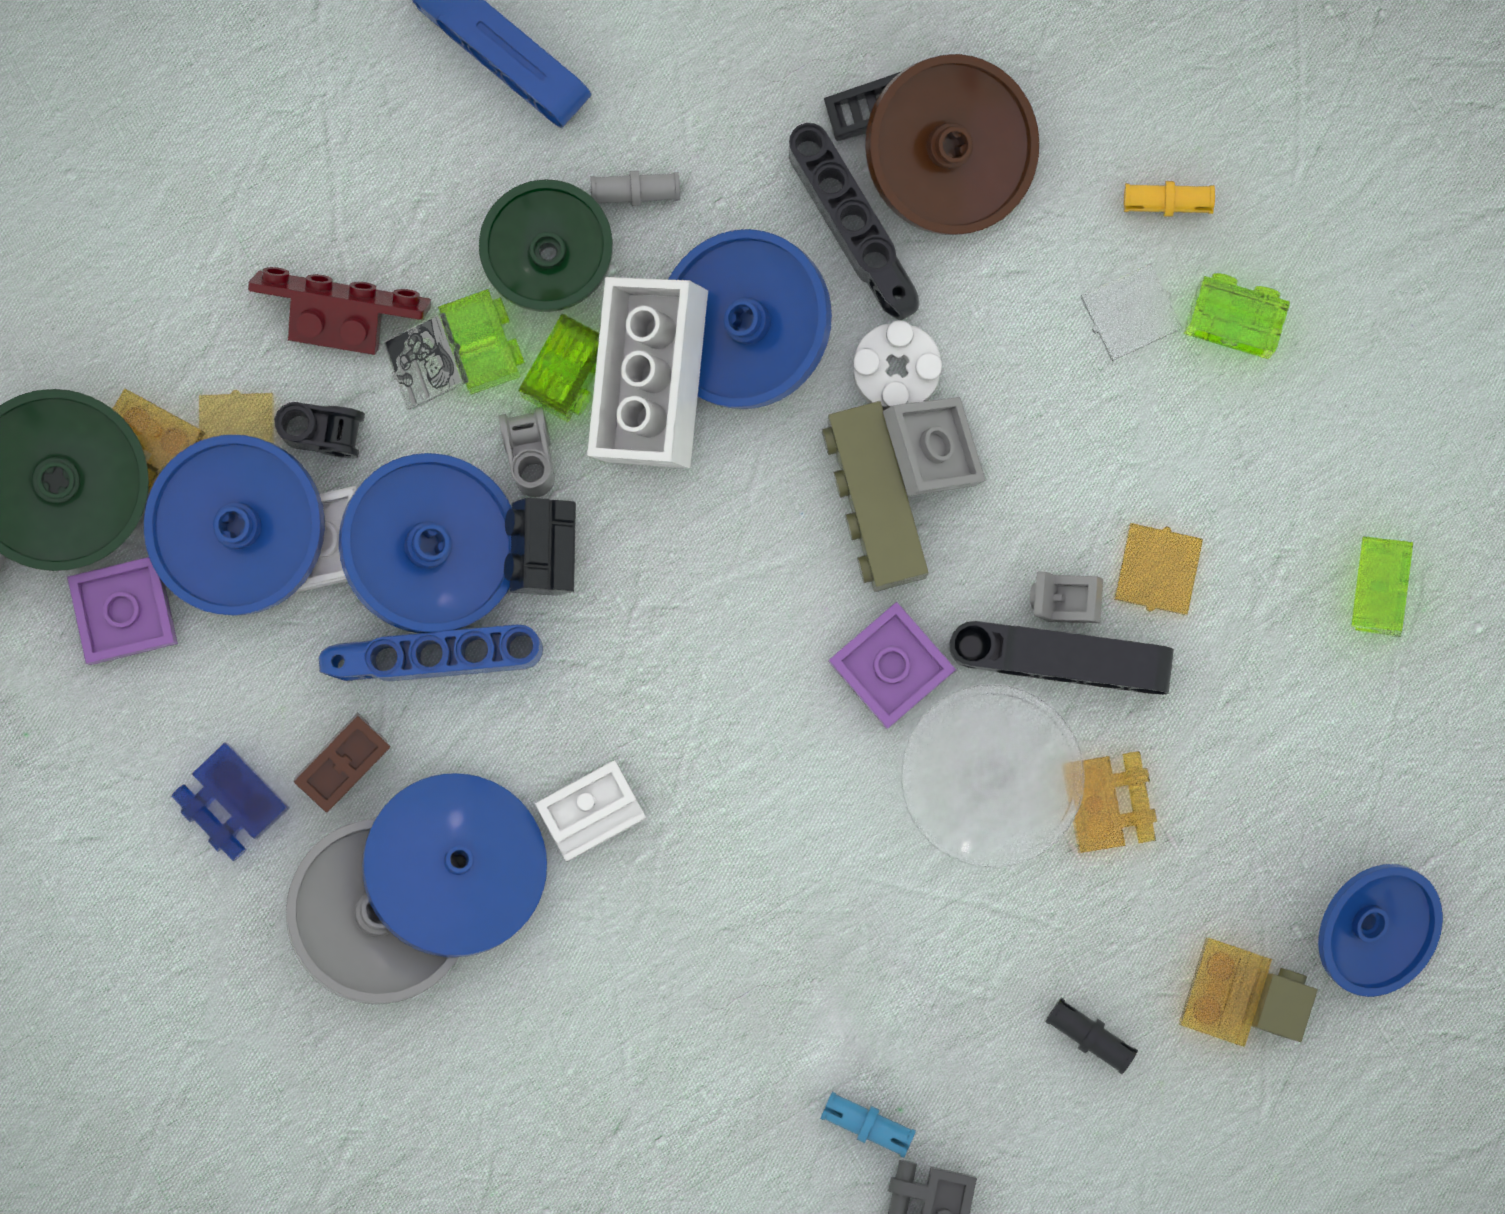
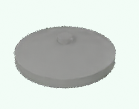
(341, 935)

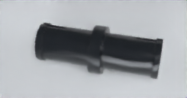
(1091, 1036)

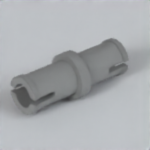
(635, 188)

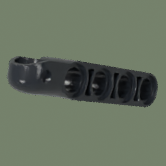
(884, 282)
(1063, 657)

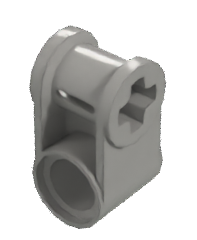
(528, 443)

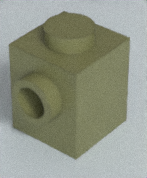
(1285, 1005)

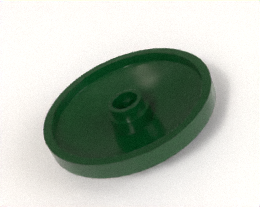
(67, 480)

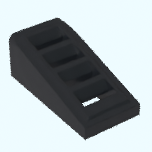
(851, 96)

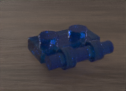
(239, 791)

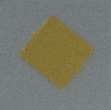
(237, 415)
(1158, 569)

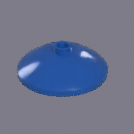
(1380, 930)

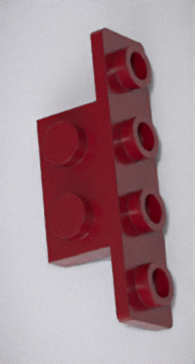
(336, 312)

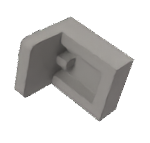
(1067, 598)

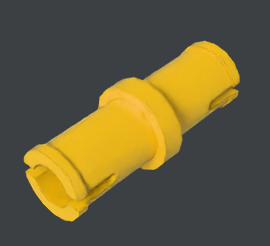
(1169, 198)

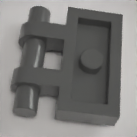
(944, 1194)

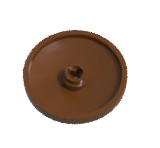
(952, 144)

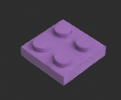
(121, 611)
(891, 665)

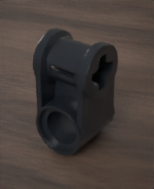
(323, 428)

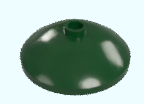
(541, 217)

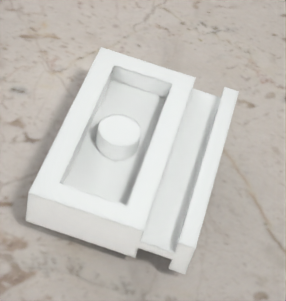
(590, 811)

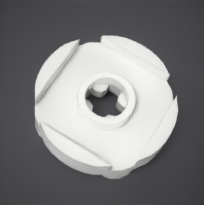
(896, 341)

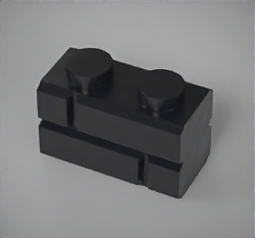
(541, 546)

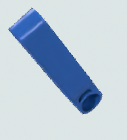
(510, 56)
(361, 656)

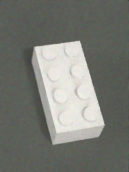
(647, 372)

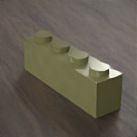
(876, 497)

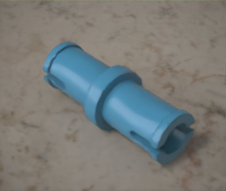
(868, 1124)

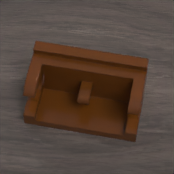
(341, 762)

